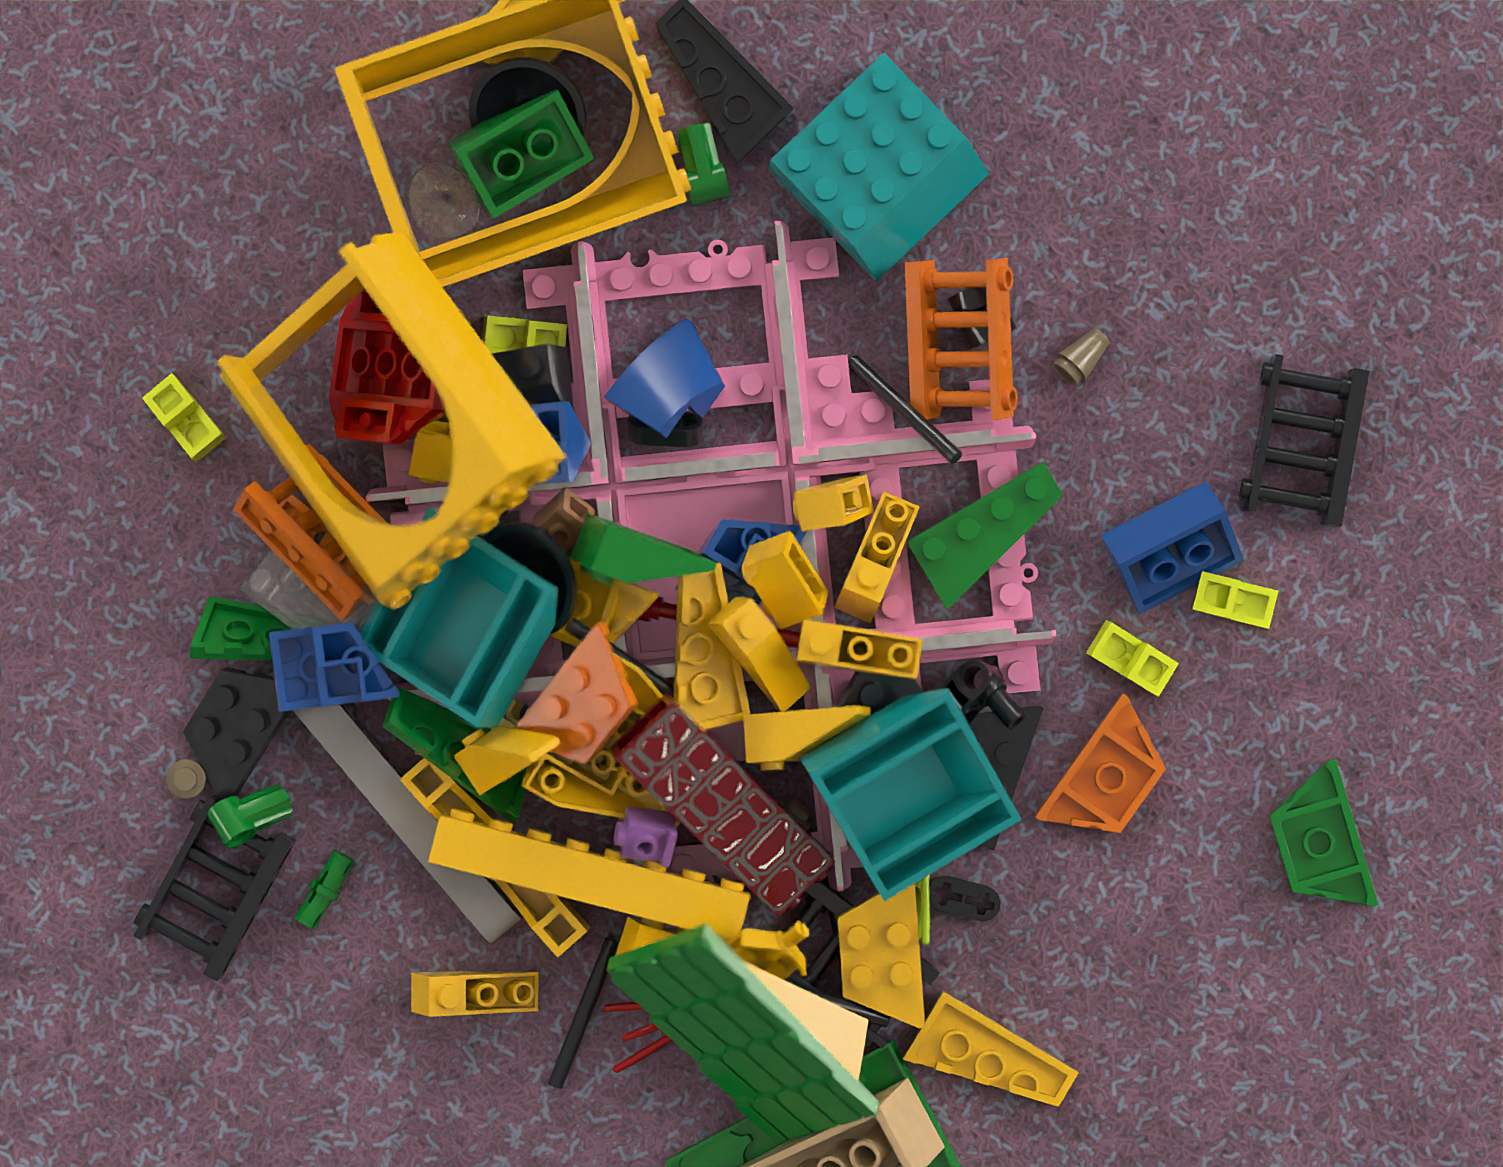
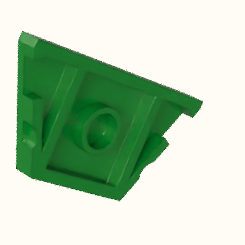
(1322, 841)

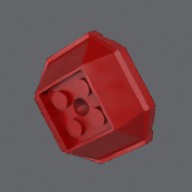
(377, 381)

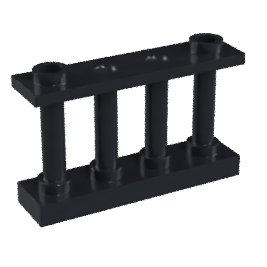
(1342, 427)
(819, 900)
(233, 919)

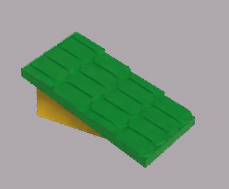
(757, 1037)

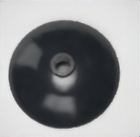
(520, 80)
(544, 557)

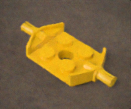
(772, 951)

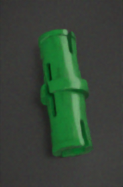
(324, 889)

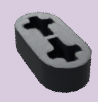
(686, 433)
(966, 888)

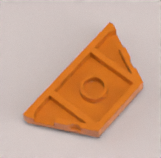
(583, 700)
(1107, 775)

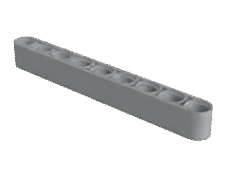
(380, 784)

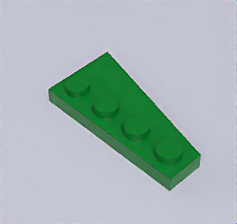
(234, 631)

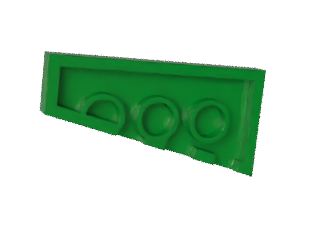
(975, 537)
(438, 736)

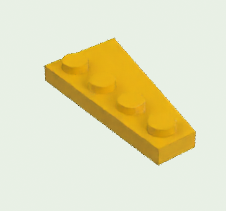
(980, 1049)

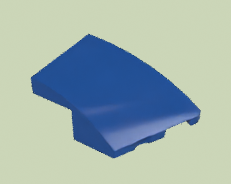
(668, 380)
(730, 544)
(326, 668)

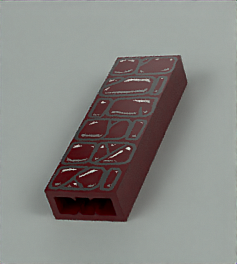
(722, 805)

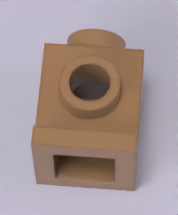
(563, 517)

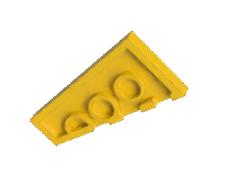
(706, 673)

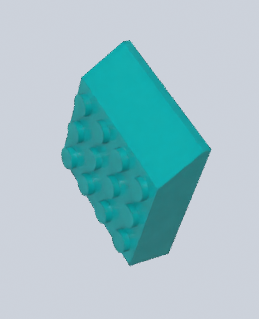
(879, 167)
(467, 632)
(910, 789)

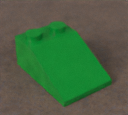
(520, 152)
(621, 553)

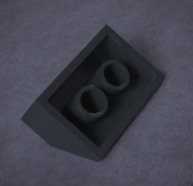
(538, 373)

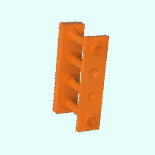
(925, 321)
(297, 548)

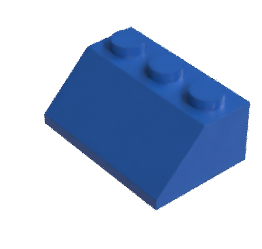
(1171, 546)

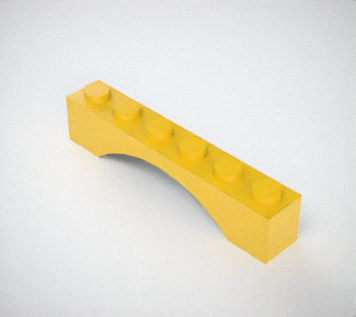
(546, 913)

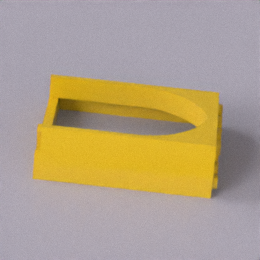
(632, 186)
(495, 433)

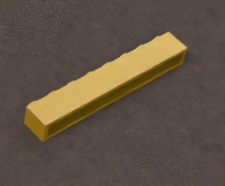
(588, 876)

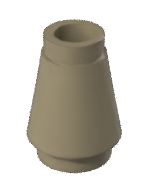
(1080, 357)

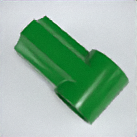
(702, 164)
(240, 819)

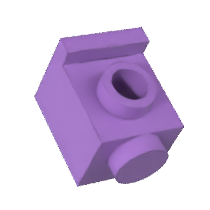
(646, 835)

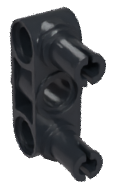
(990, 694)

